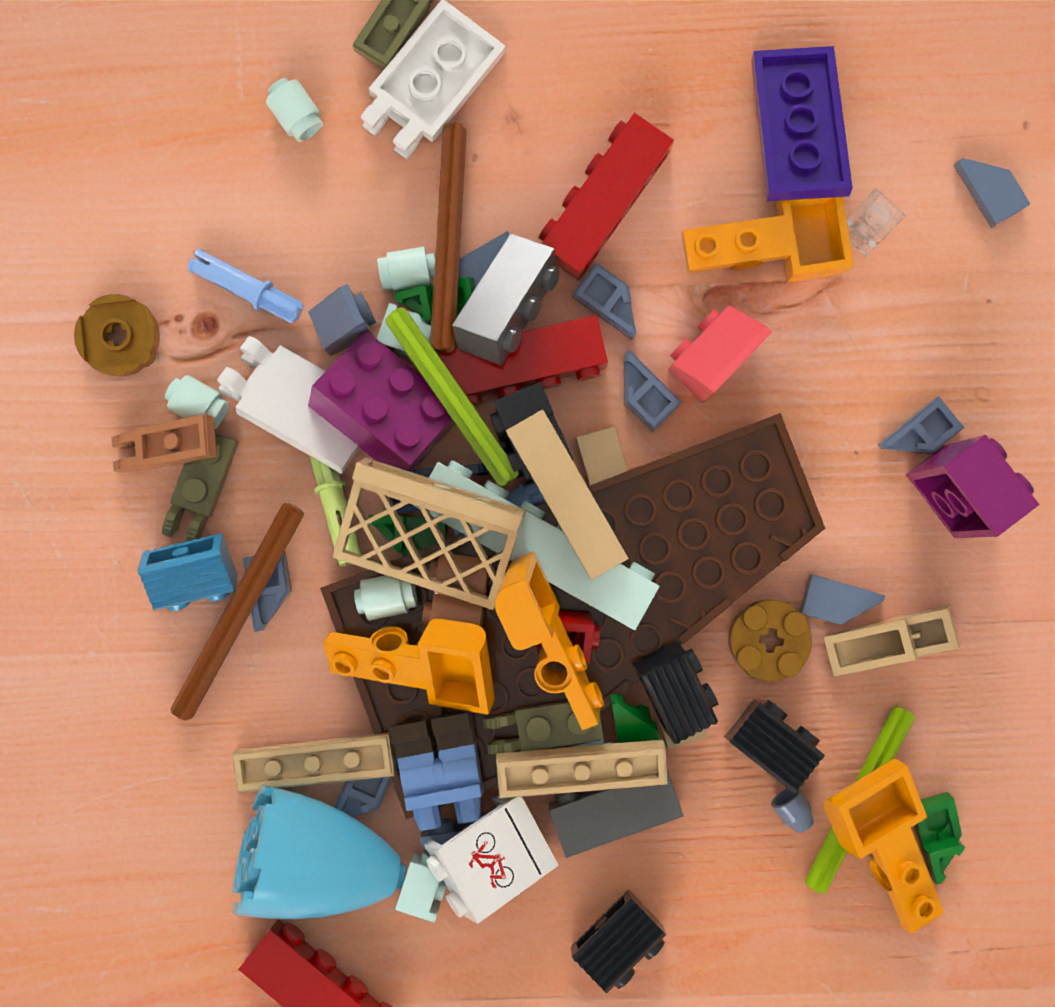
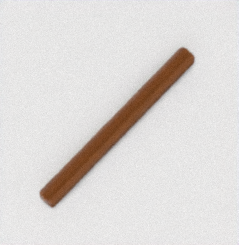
(448, 238)
(237, 611)

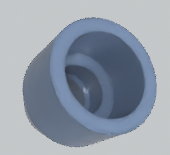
(793, 810)

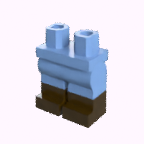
(442, 779)

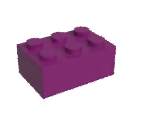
(381, 404)
(973, 488)

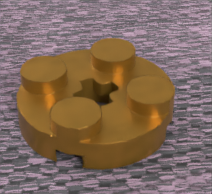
(100, 320)
(789, 626)

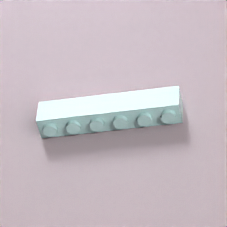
(618, 592)

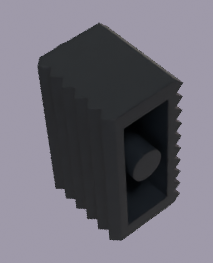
(676, 691)
(775, 745)
(618, 942)

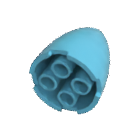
(310, 860)

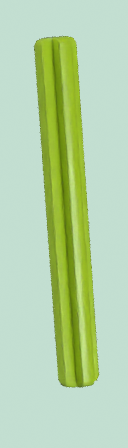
(451, 396)
(884, 749)

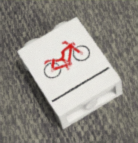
(491, 860)

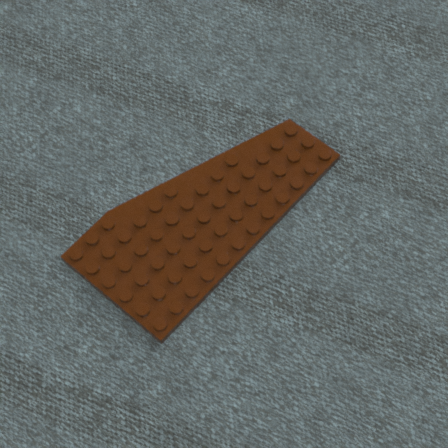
(697, 519)

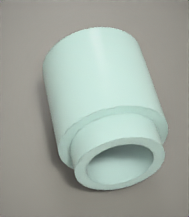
(294, 109)
(406, 269)
(192, 398)
(385, 597)

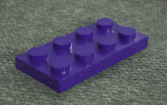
(801, 124)

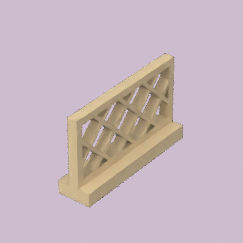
(437, 497)

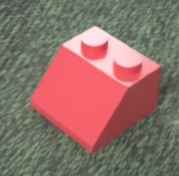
(717, 352)

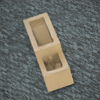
(892, 641)

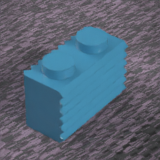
(188, 573)

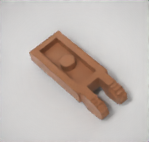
(167, 444)

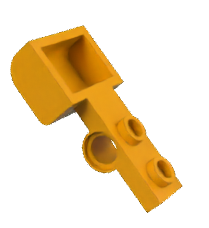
(805, 233)
(530, 618)
(447, 662)
(877, 819)

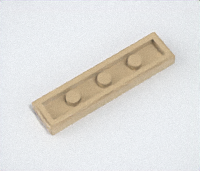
(566, 494)
(315, 762)
(581, 768)

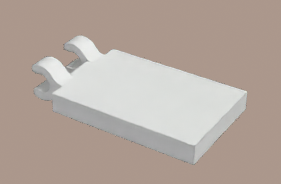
(431, 77)
(278, 402)

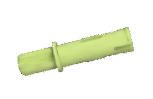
(334, 503)

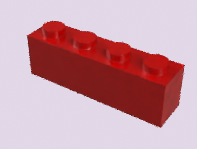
(606, 195)
(541, 357)
(301, 975)

